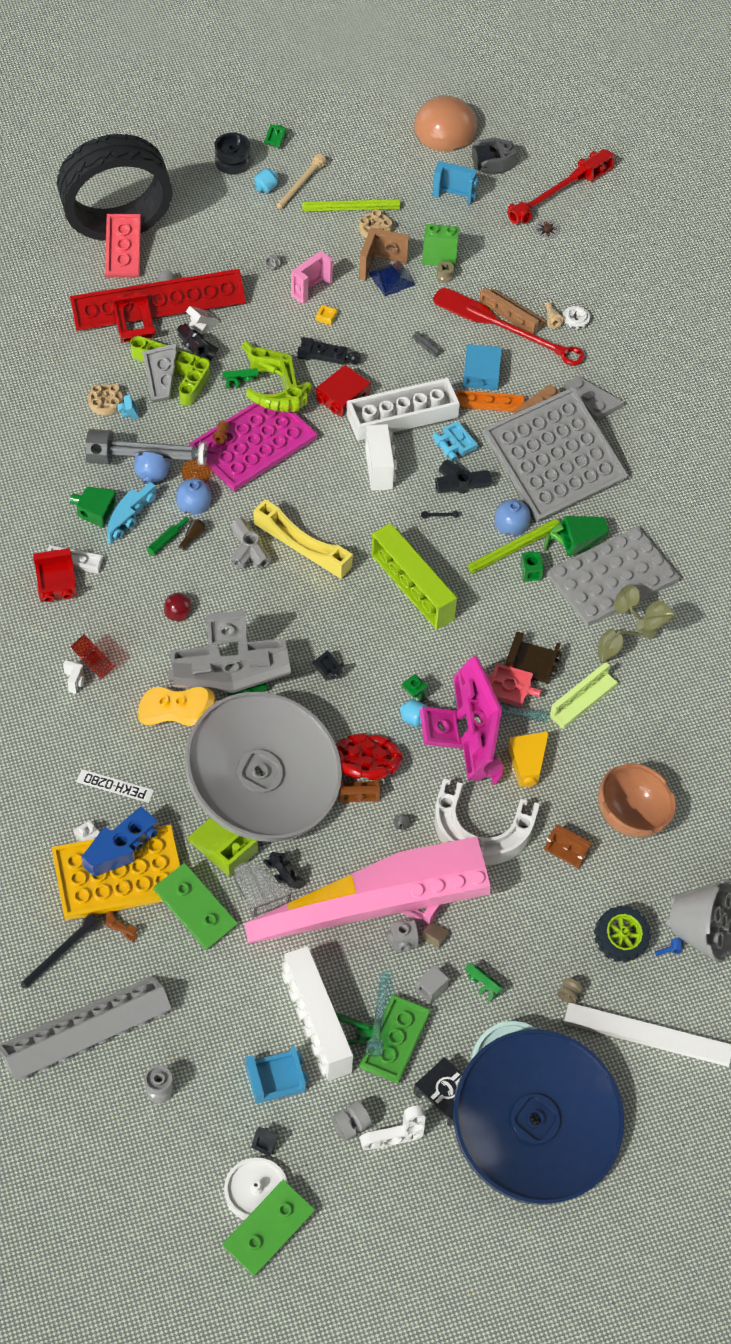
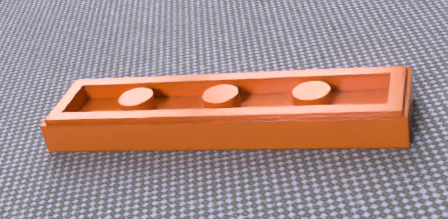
(489, 401)

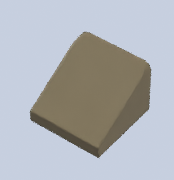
(435, 934)

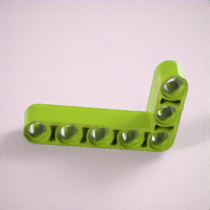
(189, 365)

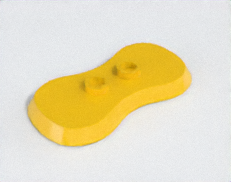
(184, 707)

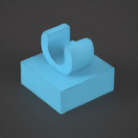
(128, 408)

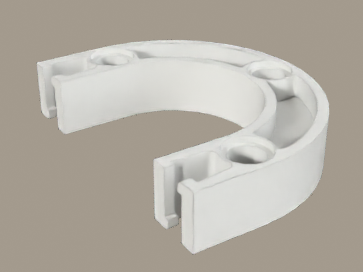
(494, 849)

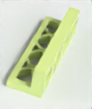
(583, 696)

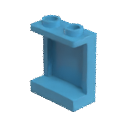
(455, 180)
(482, 367)
(276, 1075)

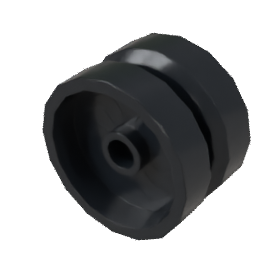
(232, 153)

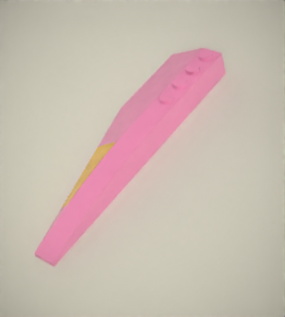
(385, 888)

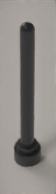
(89, 924)

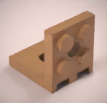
(378, 245)

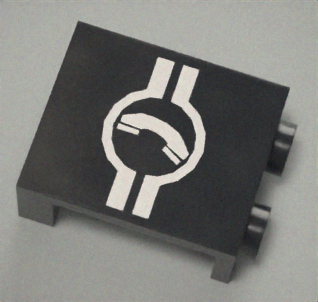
(439, 1087)

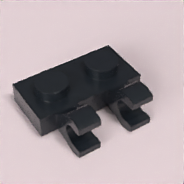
(286, 870)

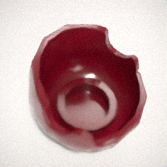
(177, 606)

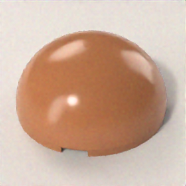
(446, 123)
(636, 800)

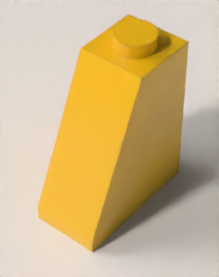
(527, 757)

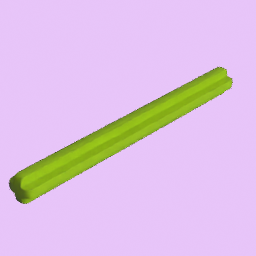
(347, 205)
(512, 546)

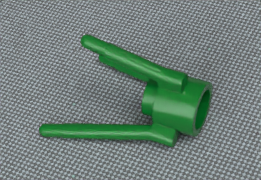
(364, 1030)

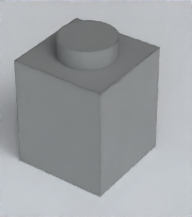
(432, 984)

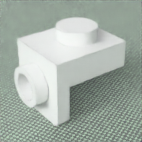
(76, 674)

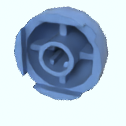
(151, 467)
(193, 496)
(512, 517)

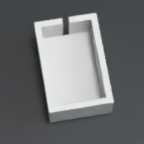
(380, 457)

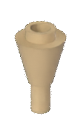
(554, 319)

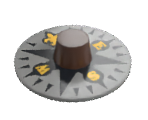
(547, 229)

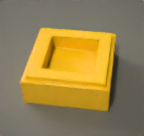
(326, 315)

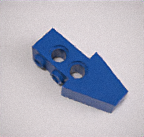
(104, 851)

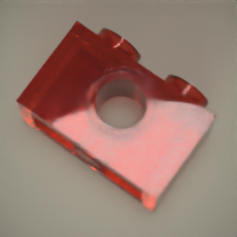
(92, 656)

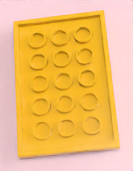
(119, 888)

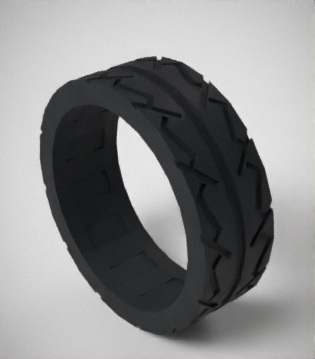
(104, 154)

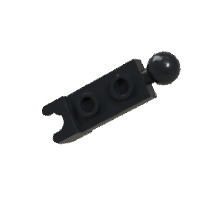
(326, 352)

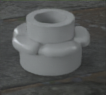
(272, 261)

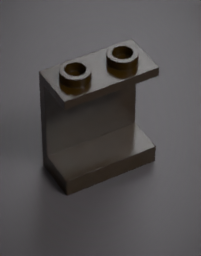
(533, 659)

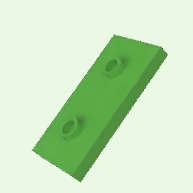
(195, 906)
(400, 1034)
(268, 1228)

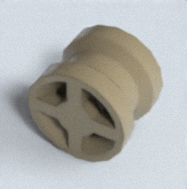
(445, 271)
(570, 990)

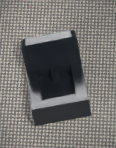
(328, 666)

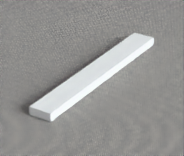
(648, 1034)

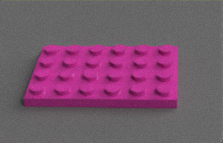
(255, 443)

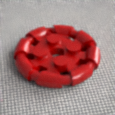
(370, 755)

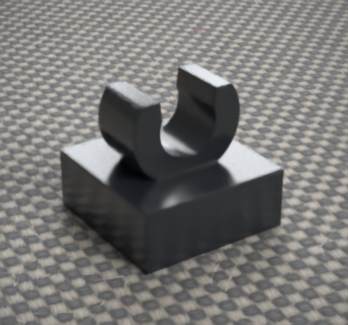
(264, 1141)

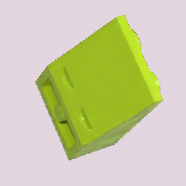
(222, 846)

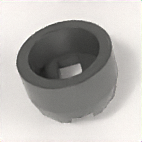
(404, 821)

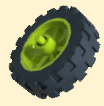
(622, 933)

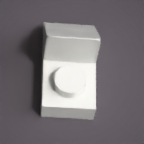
(201, 319)

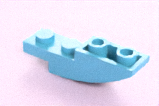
(125, 512)

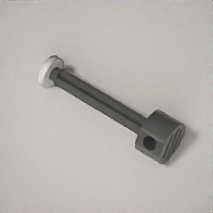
(111, 447)

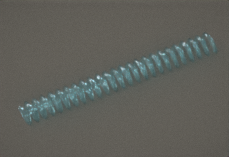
(515, 712)

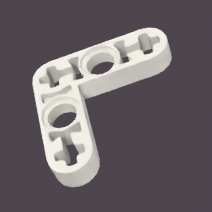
(410, 1130)

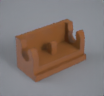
(359, 791)
(567, 846)

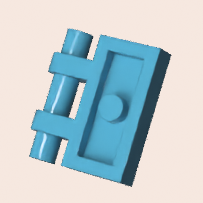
(460, 440)

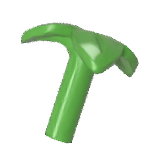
(554, 534)

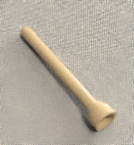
(318, 161)

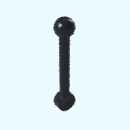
(425, 514)

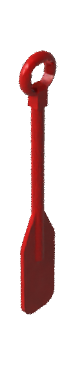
(480, 313)

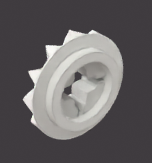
(582, 315)

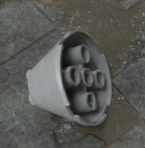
(704, 918)

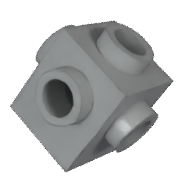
(403, 935)

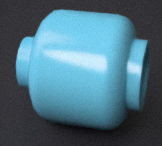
(266, 180)
(411, 712)

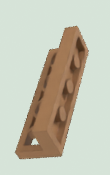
(511, 310)

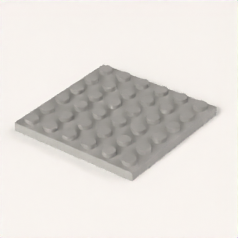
(555, 454)

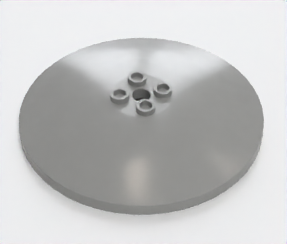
(270, 735)

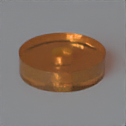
(192, 466)

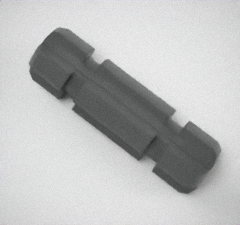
(426, 344)

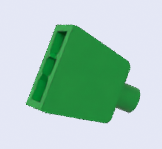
(94, 504)

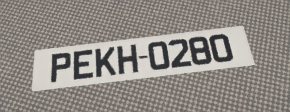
(115, 786)

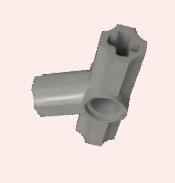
(246, 551)

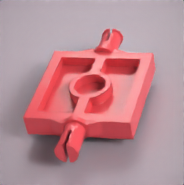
(512, 685)

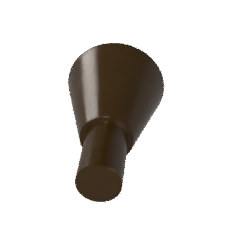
(194, 530)

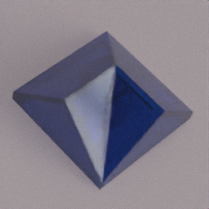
(391, 278)

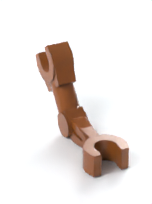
(129, 932)

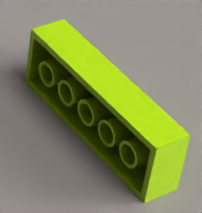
(414, 576)

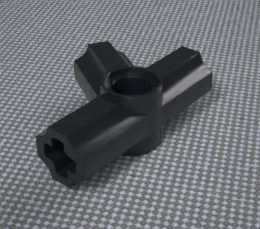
(196, 342)
(460, 480)

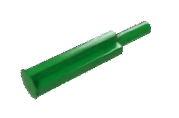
(166, 537)

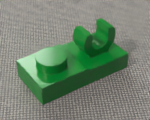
(247, 375)
(478, 975)

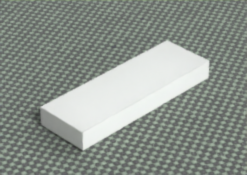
(83, 560)

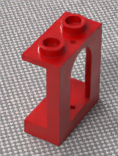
(141, 301)

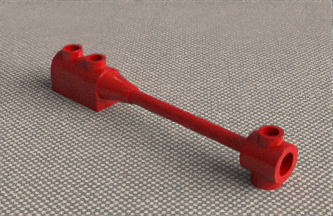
(590, 169)

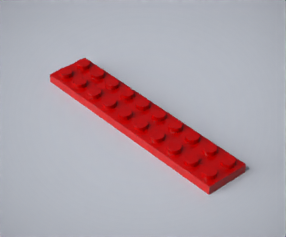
(164, 298)

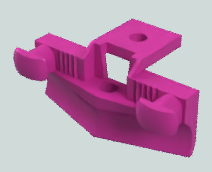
(479, 741)

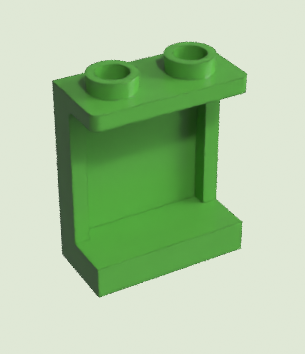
(440, 244)

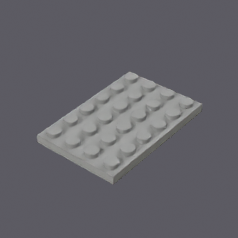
(598, 575)

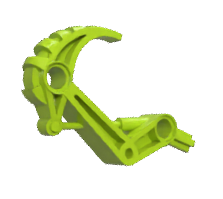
(279, 363)

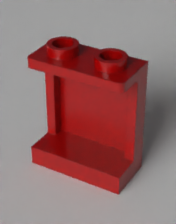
(340, 388)
(55, 575)

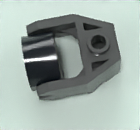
(504, 153)

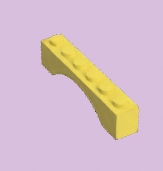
(328, 556)

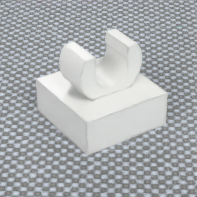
(86, 831)

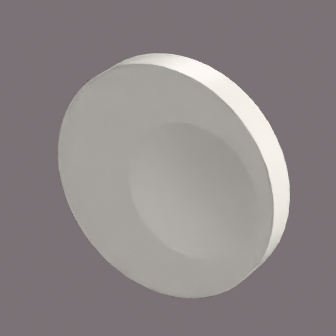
(250, 1184)

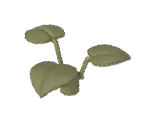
(656, 615)

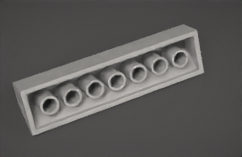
(84, 1028)

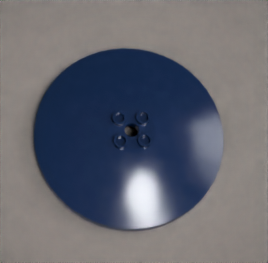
(576, 1110)

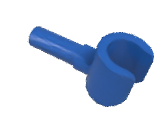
(676, 947)

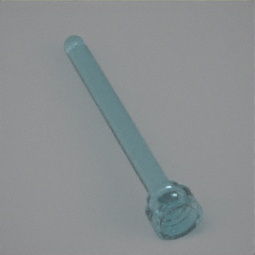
(375, 1044)

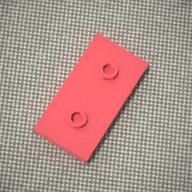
(123, 245)

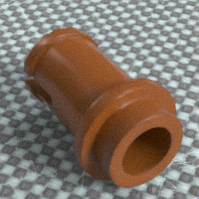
(220, 435)

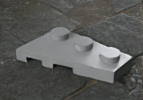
(160, 371)
(595, 399)

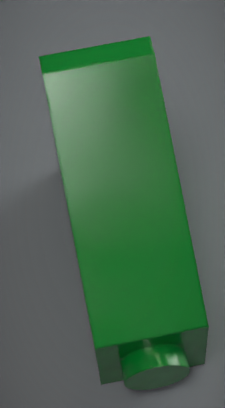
(582, 532)

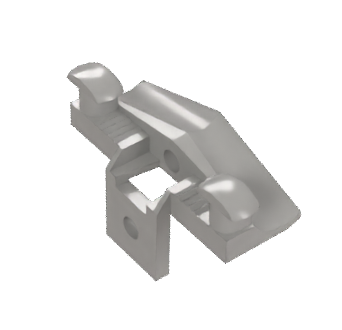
(254, 664)

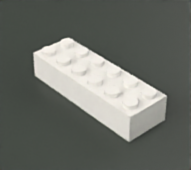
(404, 407)
(317, 1014)

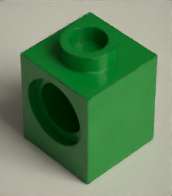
(531, 566)

